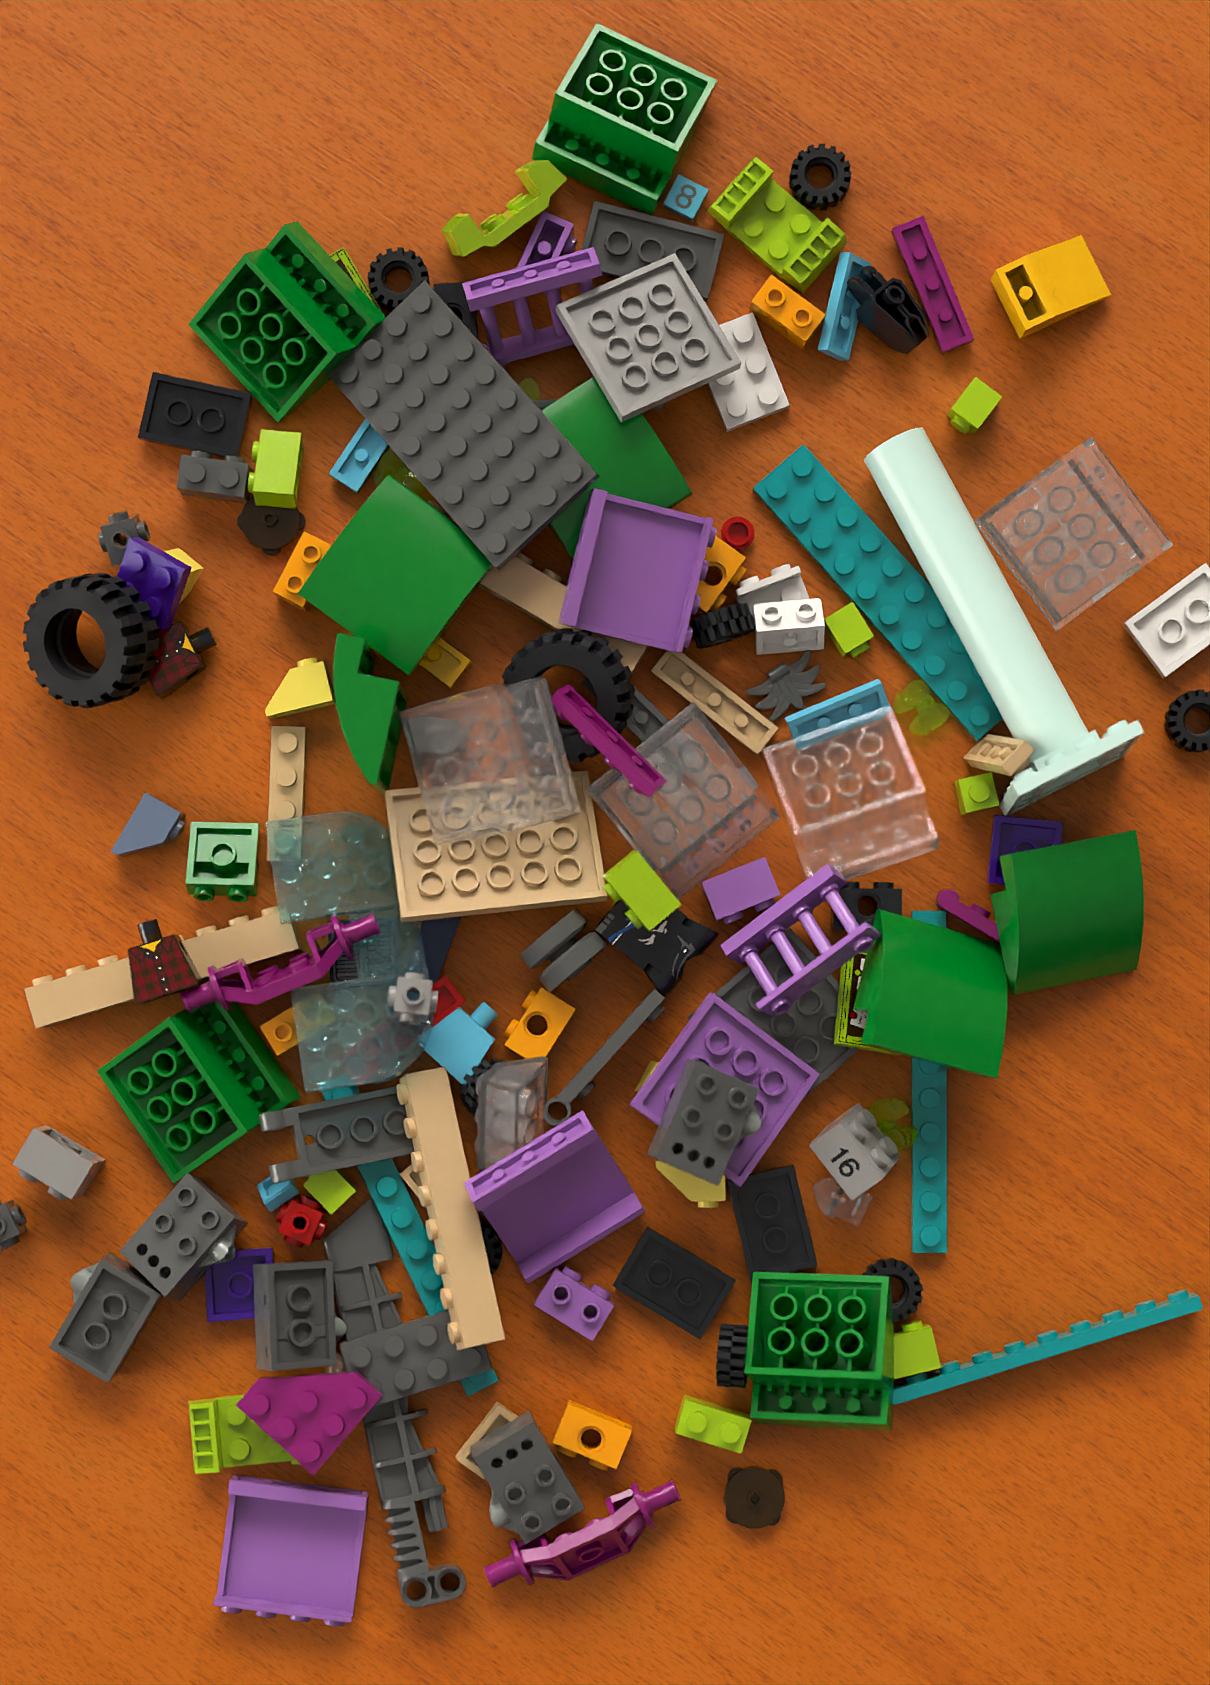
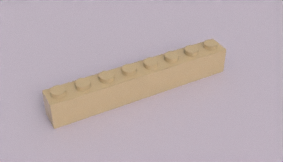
(542, 598)
(111, 984)
(451, 1213)

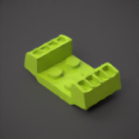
(540, 180)
(777, 226)
(228, 1437)

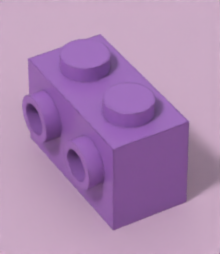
(549, 240)
(740, 889)
(575, 1302)

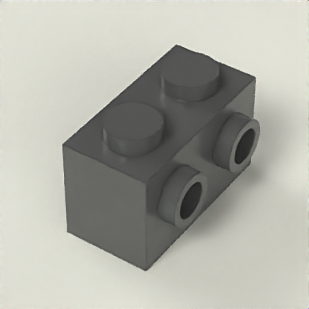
(214, 478)

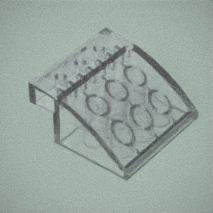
(1073, 533)
(490, 761)
(852, 796)
(700, 812)

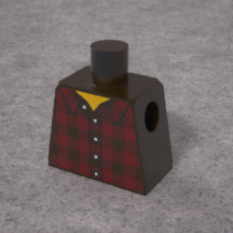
(178, 657)
(160, 965)

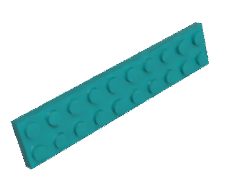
(878, 583)

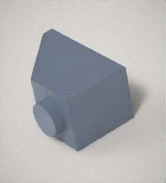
(149, 827)

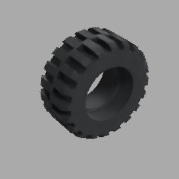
(55, 648)
(595, 662)

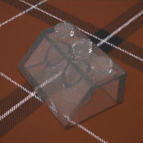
(510, 1108)

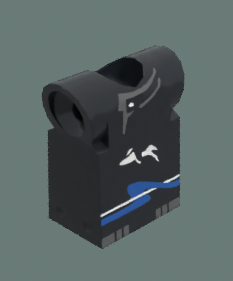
(659, 951)

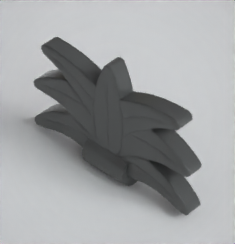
(787, 686)

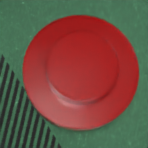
(737, 533)

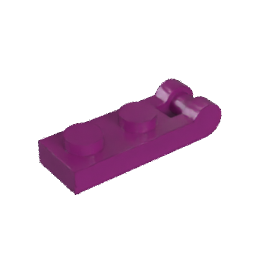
(975, 916)

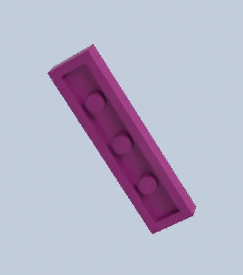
(932, 285)
(599, 733)

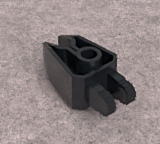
(888, 310)

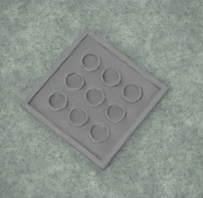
(648, 337)

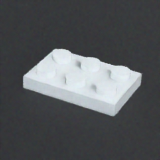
(755, 387)
(1175, 623)

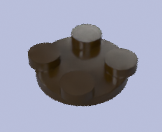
(270, 526)
(754, 1497)

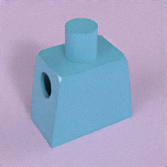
(462, 1040)

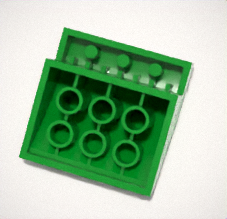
(623, 118)
(285, 320)
(624, 455)
(397, 574)
(367, 709)
(1070, 912)
(934, 995)
(197, 1085)
(821, 1350)

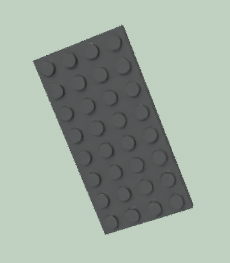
(463, 425)

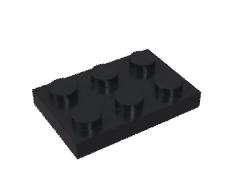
(195, 416)
(772, 1222)
(673, 1282)

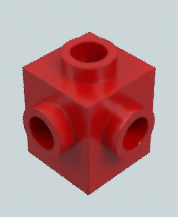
(313, 1214)

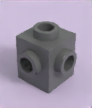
(111, 535)
(12, 1223)

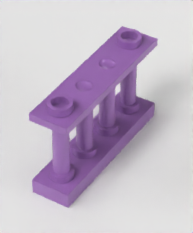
(516, 286)
(772, 926)

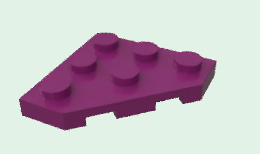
(310, 1411)

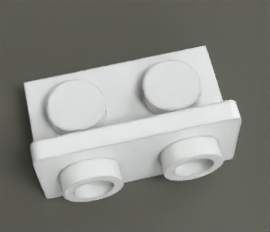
(782, 586)
(789, 626)

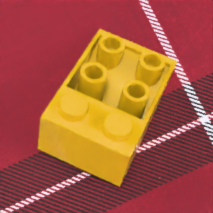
(1049, 285)

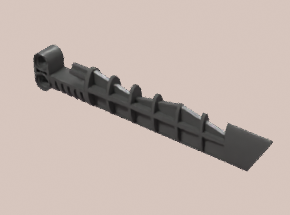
(395, 1450)

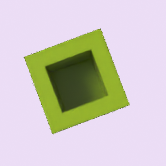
(973, 407)
(848, 631)
(976, 793)
(330, 1189)

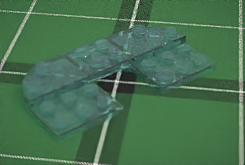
(344, 1027)

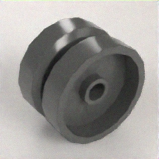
(563, 950)

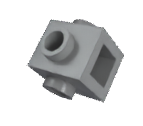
(412, 1011)

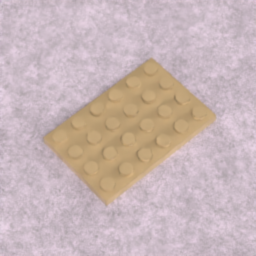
(495, 873)

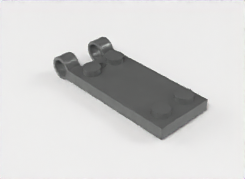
(581, 1082)
(343, 1132)

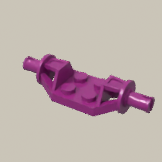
(277, 981)
(589, 1547)

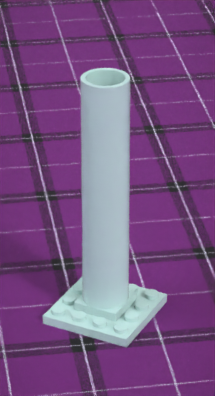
(991, 623)

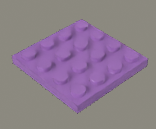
(744, 1051)

